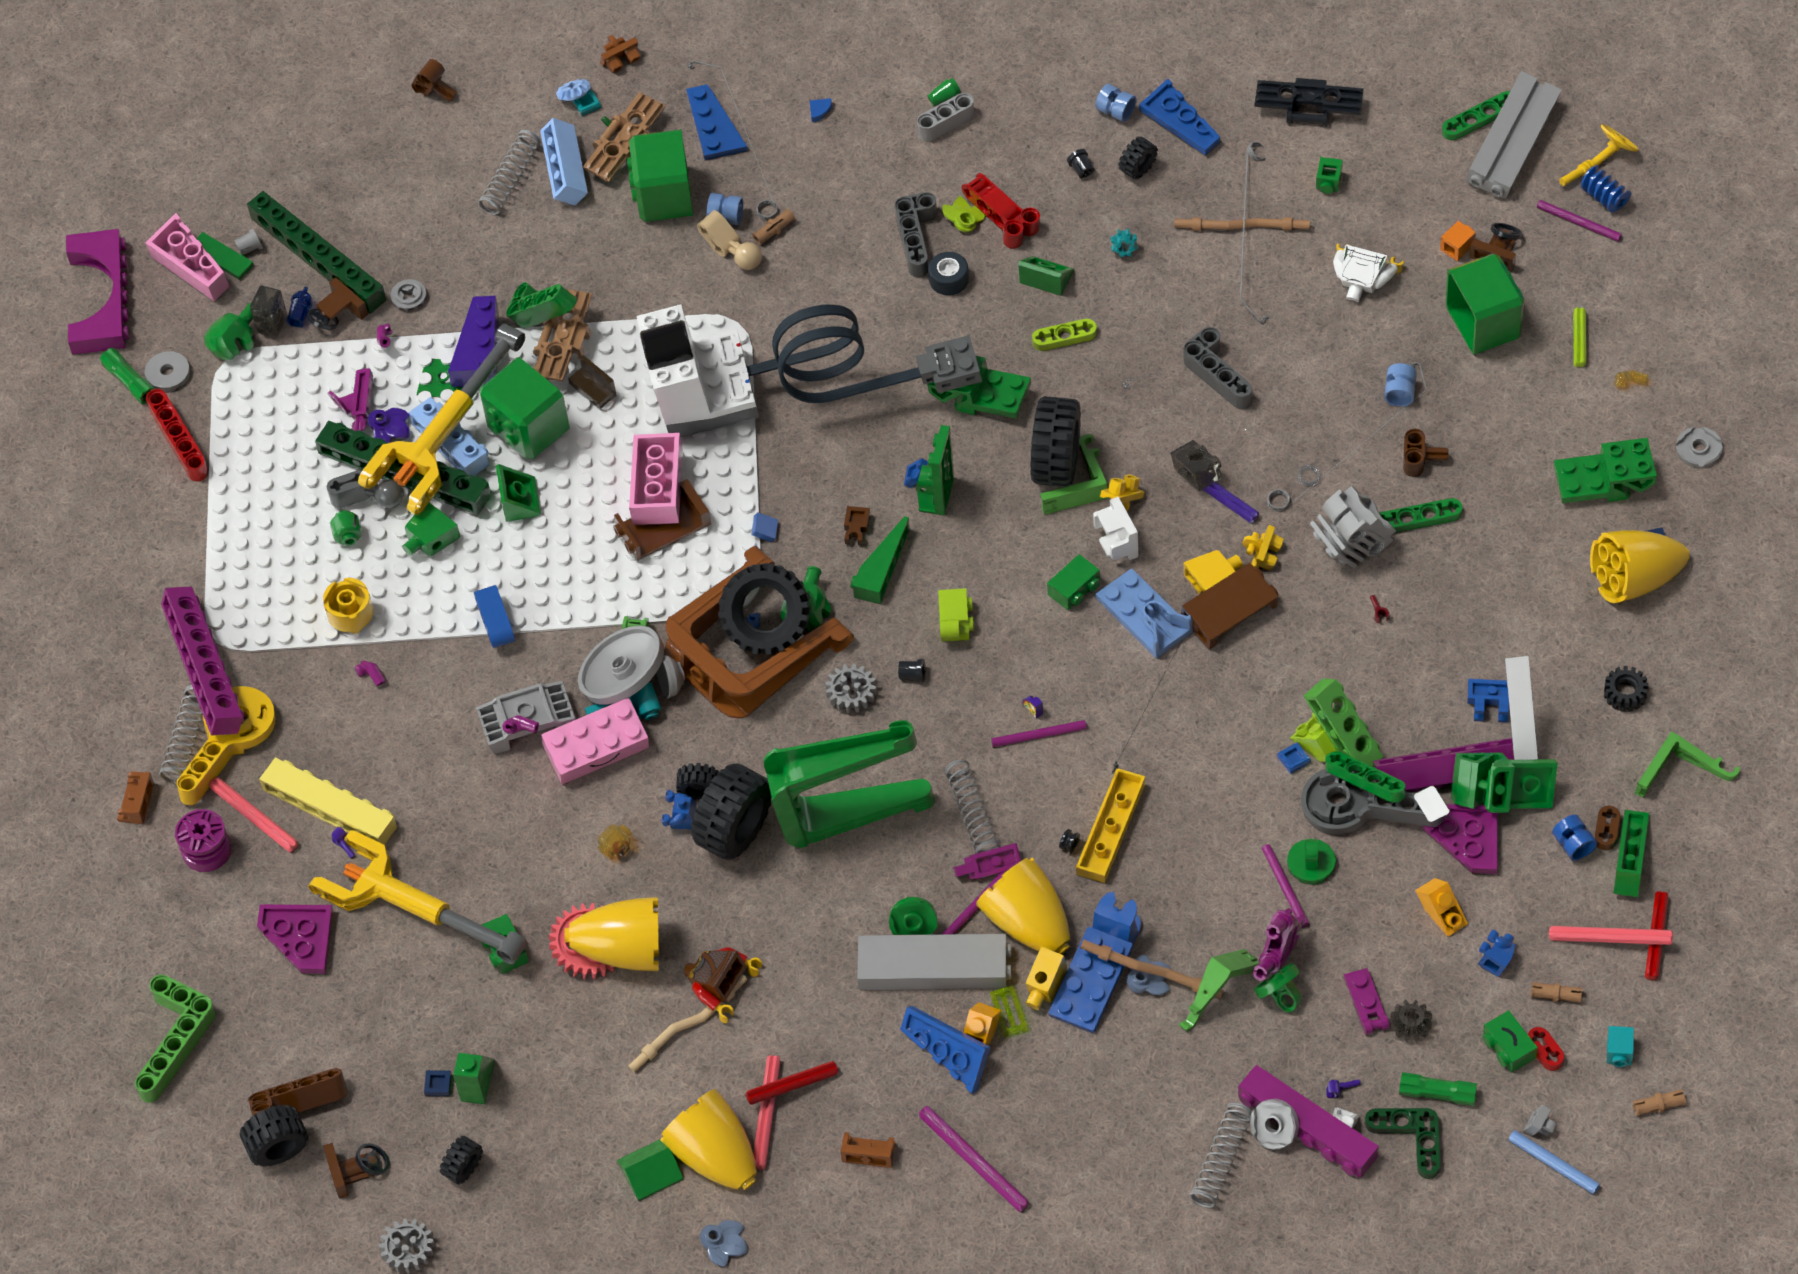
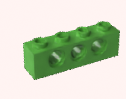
(1332, 721)

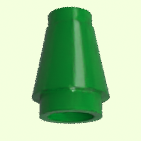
(944, 92)

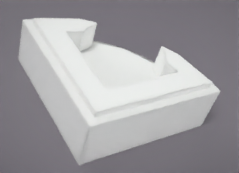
(1345, 1116)

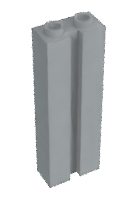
(1513, 135)
(933, 961)

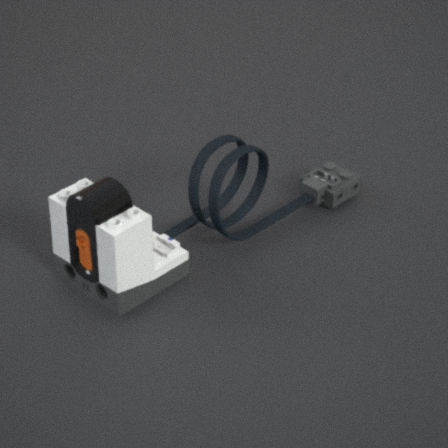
(710, 386)

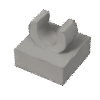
(1539, 1123)

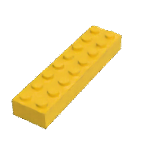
(1110, 825)

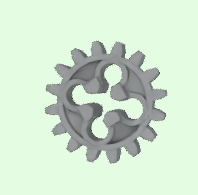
(862, 693)
(392, 1245)

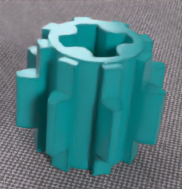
(1119, 246)

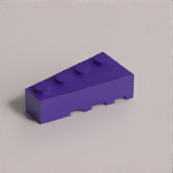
(475, 340)

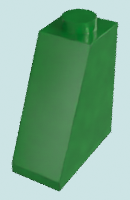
(473, 1077)

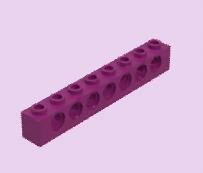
(202, 661)

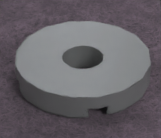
(163, 361)
(1696, 458)
(1287, 1122)

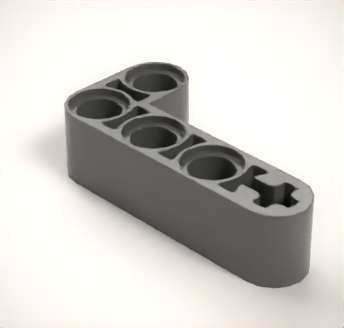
(909, 212)
(1200, 355)

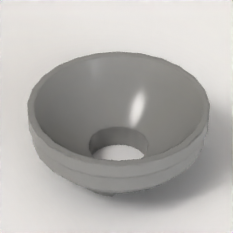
(670, 677)

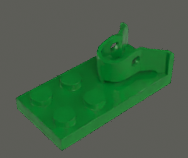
(937, 476)

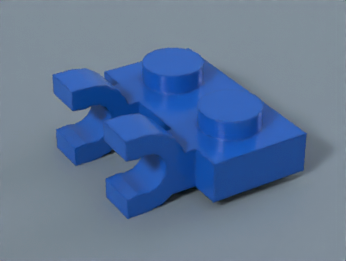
(1488, 692)

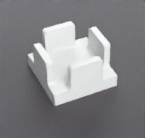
(1120, 531)

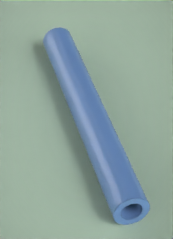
(1554, 1162)

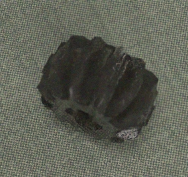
(1402, 1025)

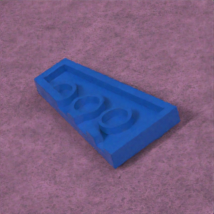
(1173, 112)
(714, 128)
(954, 1049)

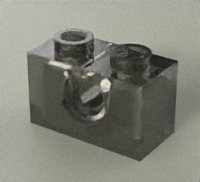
(268, 311)
(1196, 465)

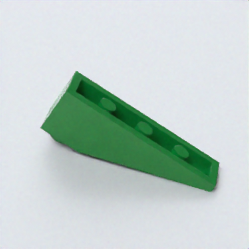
(878, 568)
(1631, 853)

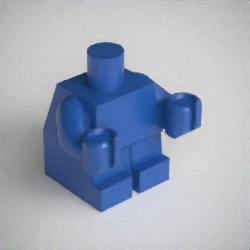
(682, 811)
(1499, 955)

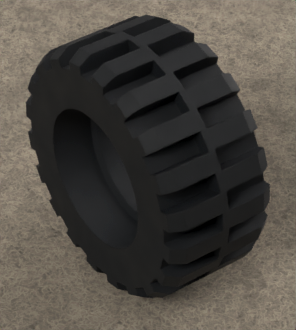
(1055, 441)
(731, 811)

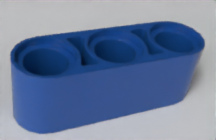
(494, 616)

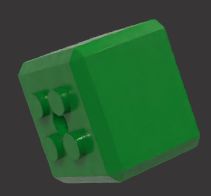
(659, 175)
(1484, 303)
(524, 409)

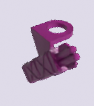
(359, 401)

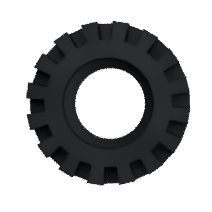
(1138, 157)
(1628, 677)
(694, 779)
(461, 1159)

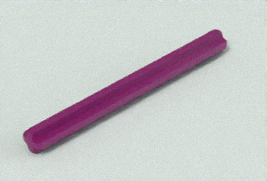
(973, 1158)

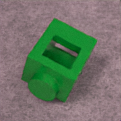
(1329, 179)

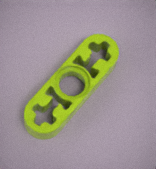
(1065, 327)

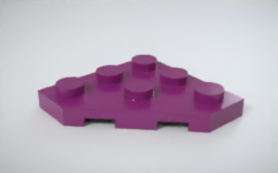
(1469, 837)
(298, 933)

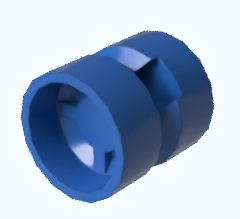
(1575, 838)

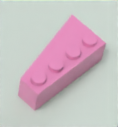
(185, 256)

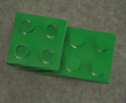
(997, 393)
(1607, 474)
(1503, 782)

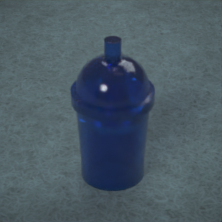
(299, 308)

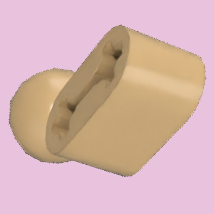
(725, 240)

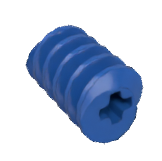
(1604, 190)

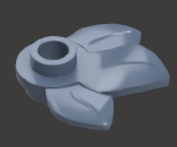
(1141, 981)
(727, 1242)

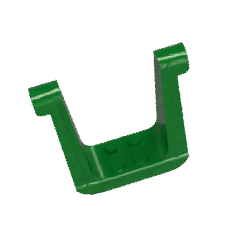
(814, 764)

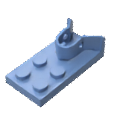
(1145, 613)

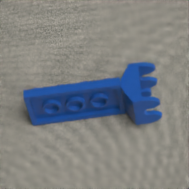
(1090, 979)

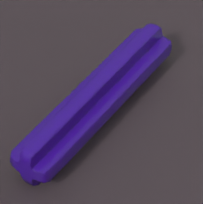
(1232, 502)

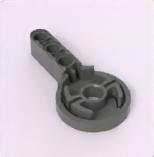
(1356, 808)

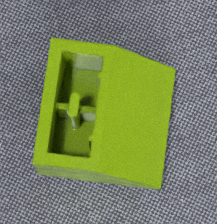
(1313, 739)

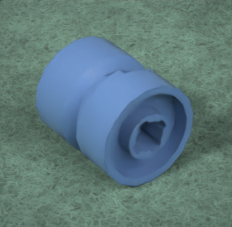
(1115, 102)
(730, 208)
(1400, 384)

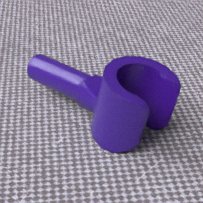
(338, 838)
(1334, 1087)

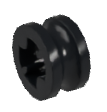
(1069, 840)

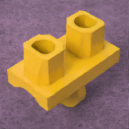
(1125, 489)
(1267, 541)

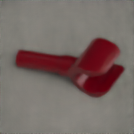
(1378, 609)

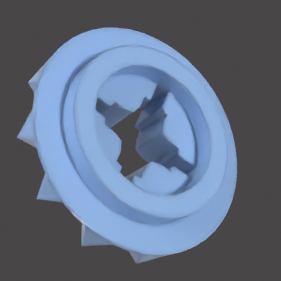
(573, 90)

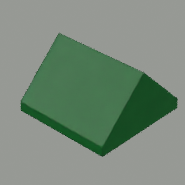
(1044, 274)
(517, 494)
(650, 1169)

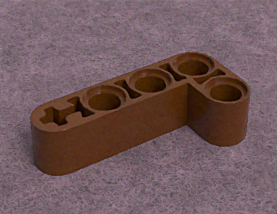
(303, 1092)

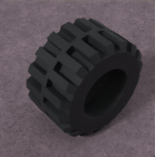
(274, 1135)

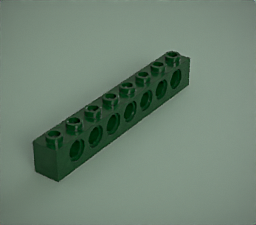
(314, 249)
(348, 447)

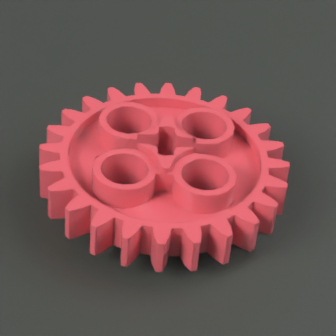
(571, 958)

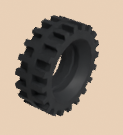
(742, 631)

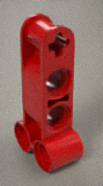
(1002, 210)

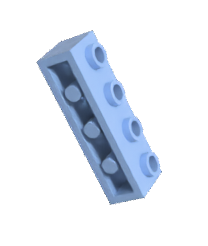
(563, 161)
(459, 447)

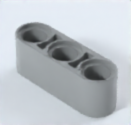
(945, 117)

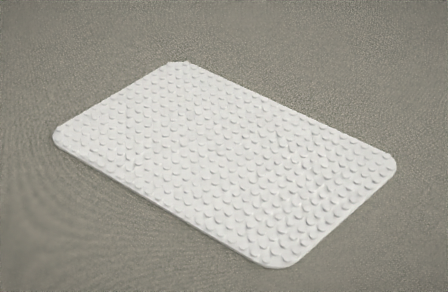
(554, 571)

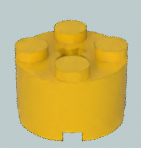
(348, 605)

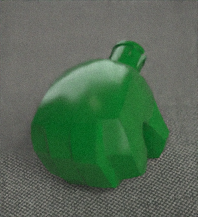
(223, 332)
(818, 602)

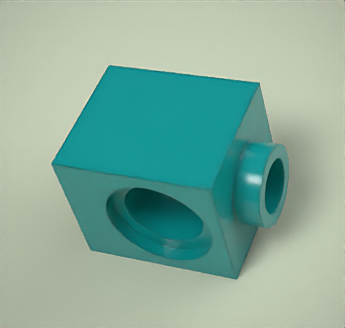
(1620, 1046)

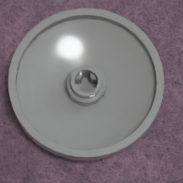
(621, 665)

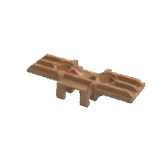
(612, 154)
(568, 339)

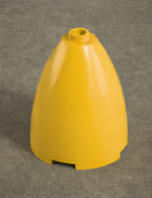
(1635, 563)
(1027, 908)
(618, 934)
(713, 1142)

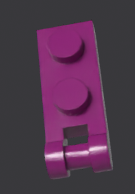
(1366, 1001)

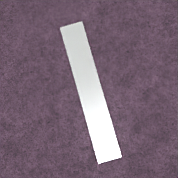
(1521, 708)

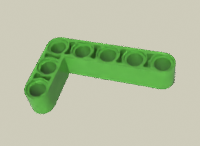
(176, 1037)

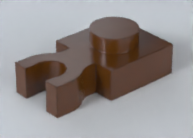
(855, 523)

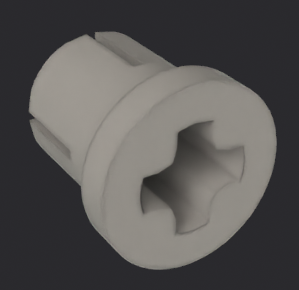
(248, 242)

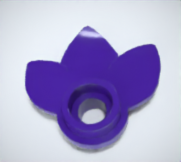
(392, 425)

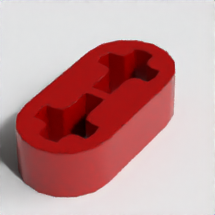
(1549, 1045)

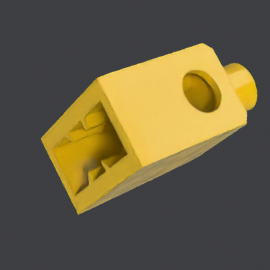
(1210, 569)
(1045, 977)

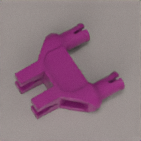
(1279, 943)

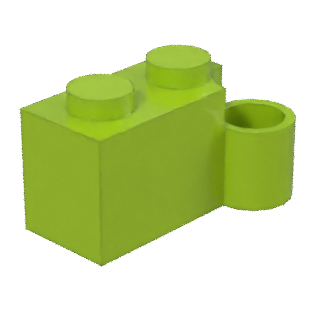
(954, 614)

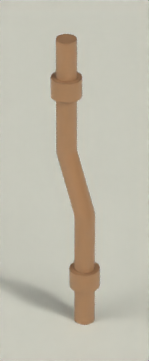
(1198, 224)
(1106, 953)

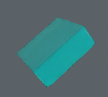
(587, 103)

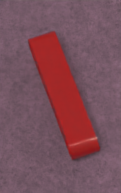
(177, 435)

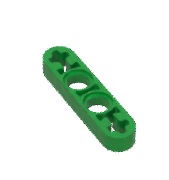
(1475, 112)
(1419, 520)
(1388, 787)

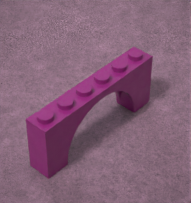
(107, 326)

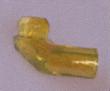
(1630, 375)

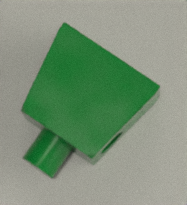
(430, 532)

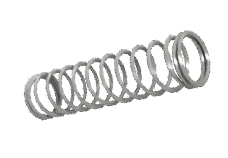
(524, 142)
(173, 768)
(960, 772)
(1236, 1115)

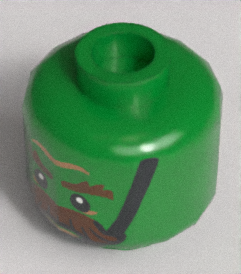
(346, 528)

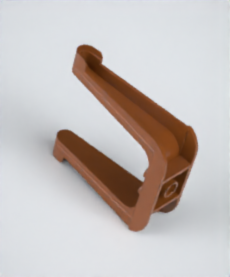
(741, 693)

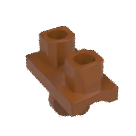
(617, 49)

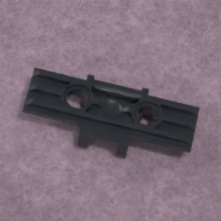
(1309, 92)

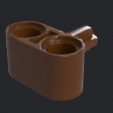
(430, 79)
(1419, 453)

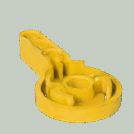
(220, 748)

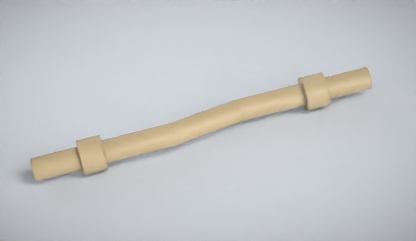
(650, 1050)

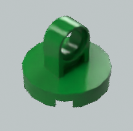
(1311, 861)
(913, 917)
(1280, 985)

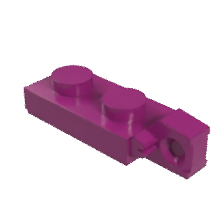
(989, 862)

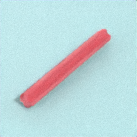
(253, 814)
(1611, 935)
(765, 1115)

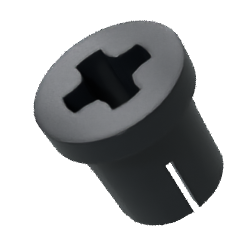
(1080, 163)
(912, 670)

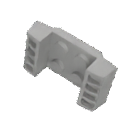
(539, 702)

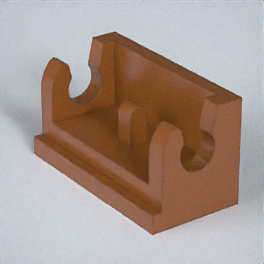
(136, 797)
(867, 1151)

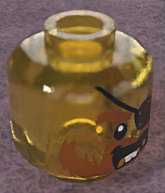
(615, 841)

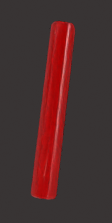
(1658, 923)
(791, 1082)

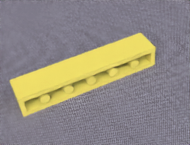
(327, 801)

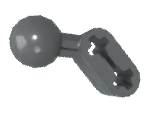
(346, 491)

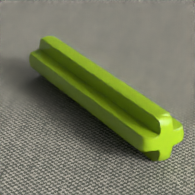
(1579, 337)

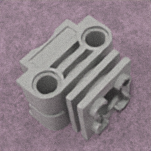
(1352, 526)

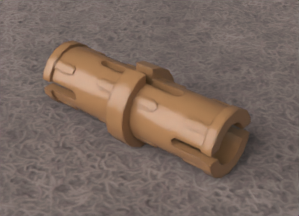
(784, 218)
(1556, 992)
(1659, 1102)

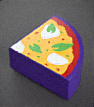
(1034, 705)

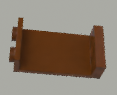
(650, 538)
(1229, 603)

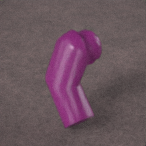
(382, 333)
(370, 669)
(520, 723)

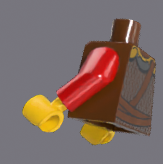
(716, 976)

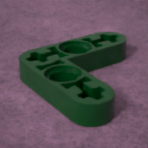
(1415, 1125)

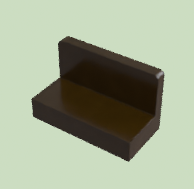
(593, 383)

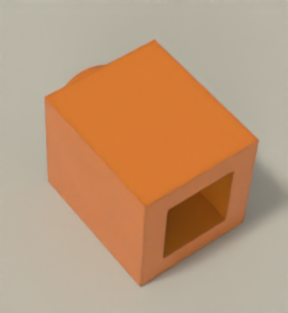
(1457, 240)

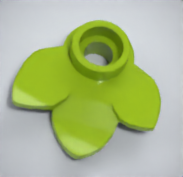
(963, 214)

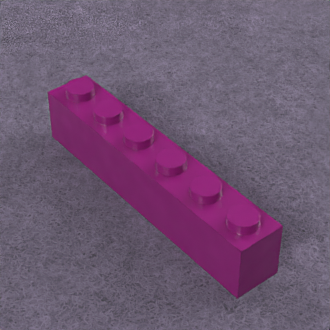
(1436, 766)
(1316, 1126)

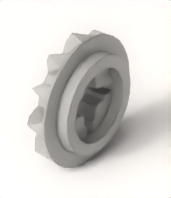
(406, 287)

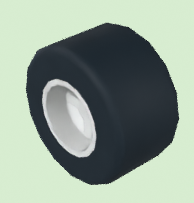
(948, 273)

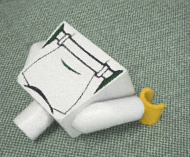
(1363, 270)

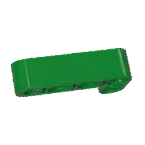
(533, 307)

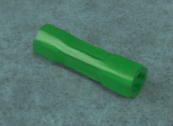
(117, 365)
(1455, 1091)

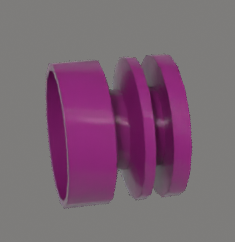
(203, 840)

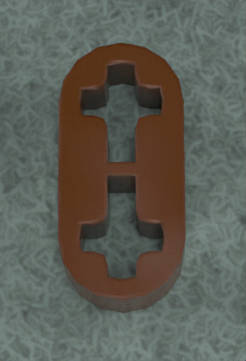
(1612, 828)

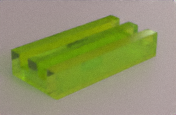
(1014, 1029)

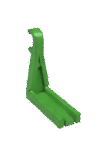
(1079, 493)
(1687, 752)
(1216, 976)

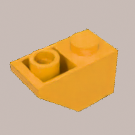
(1442, 905)
(982, 1022)

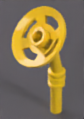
(1615, 142)

